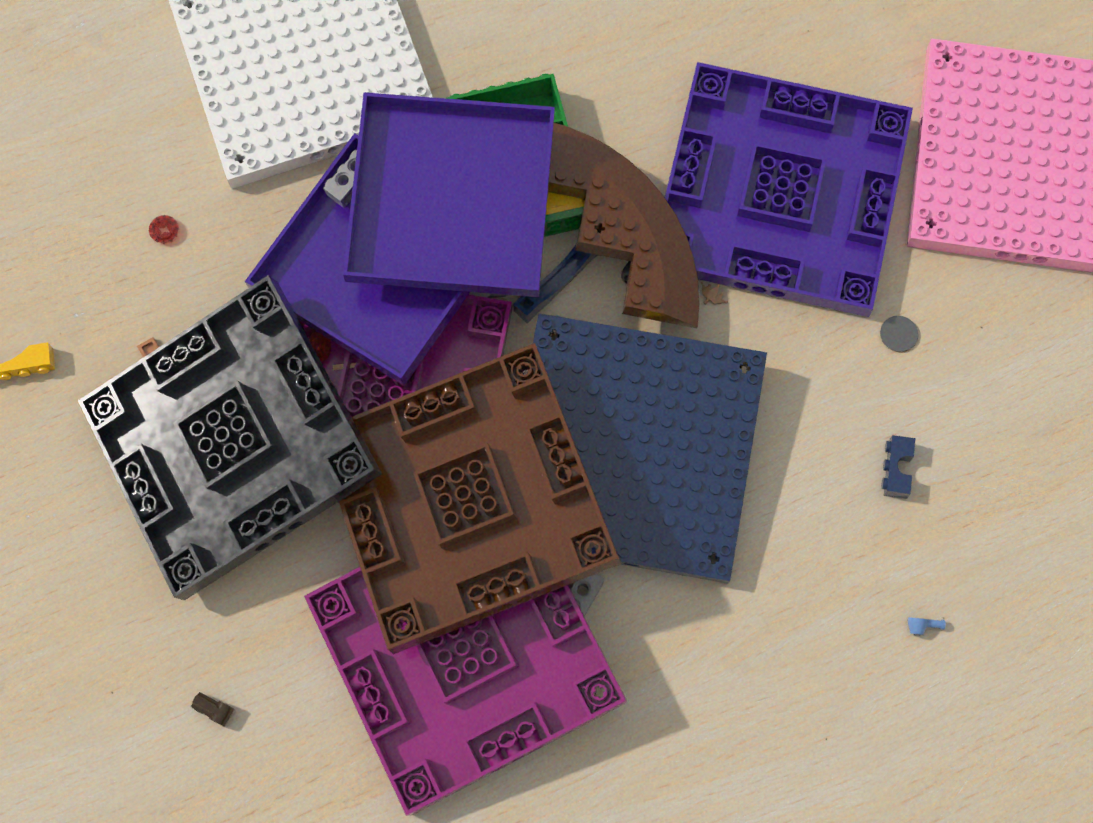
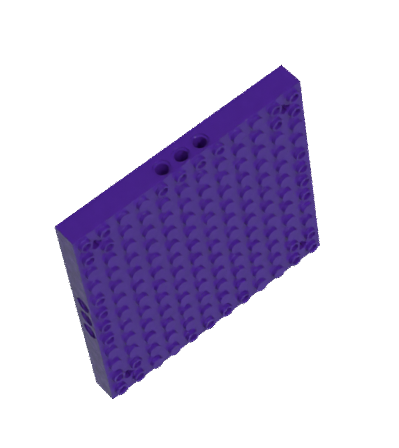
(787, 186)

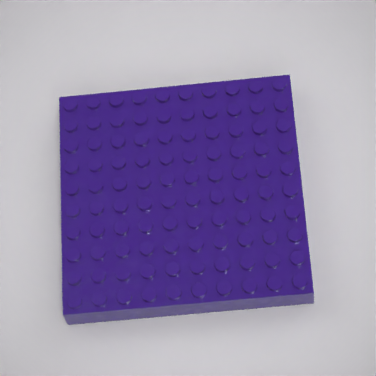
(449, 194)
(375, 322)

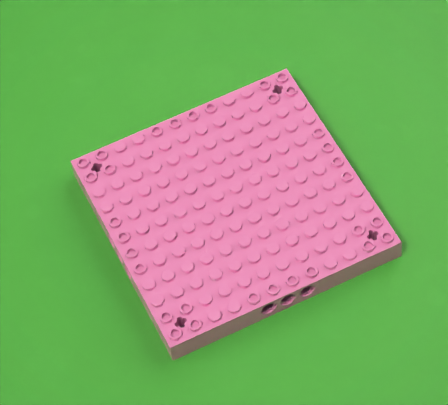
(1005, 156)

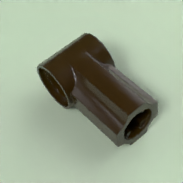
(216, 711)

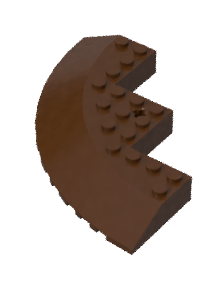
(632, 225)

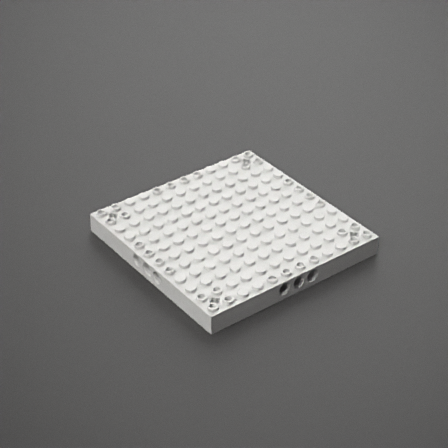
(292, 75)

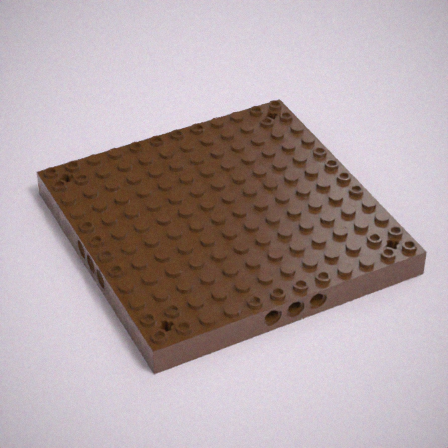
(472, 501)

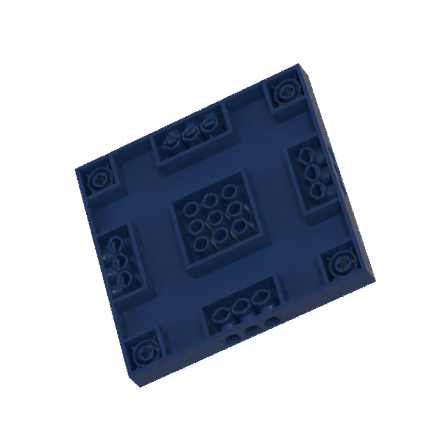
(660, 437)

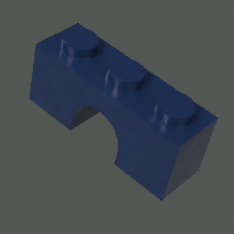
(896, 483)

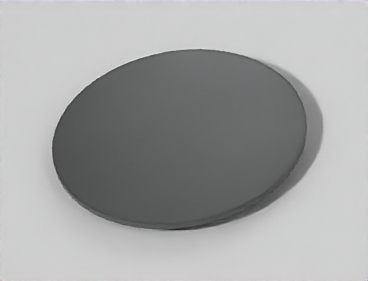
(899, 333)

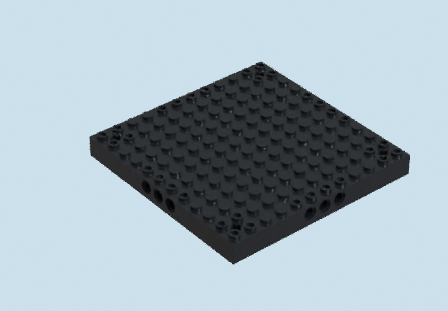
(228, 438)

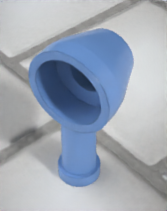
(919, 625)

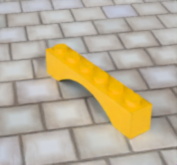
(34, 359)

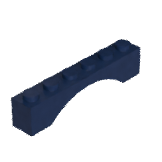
(564, 273)

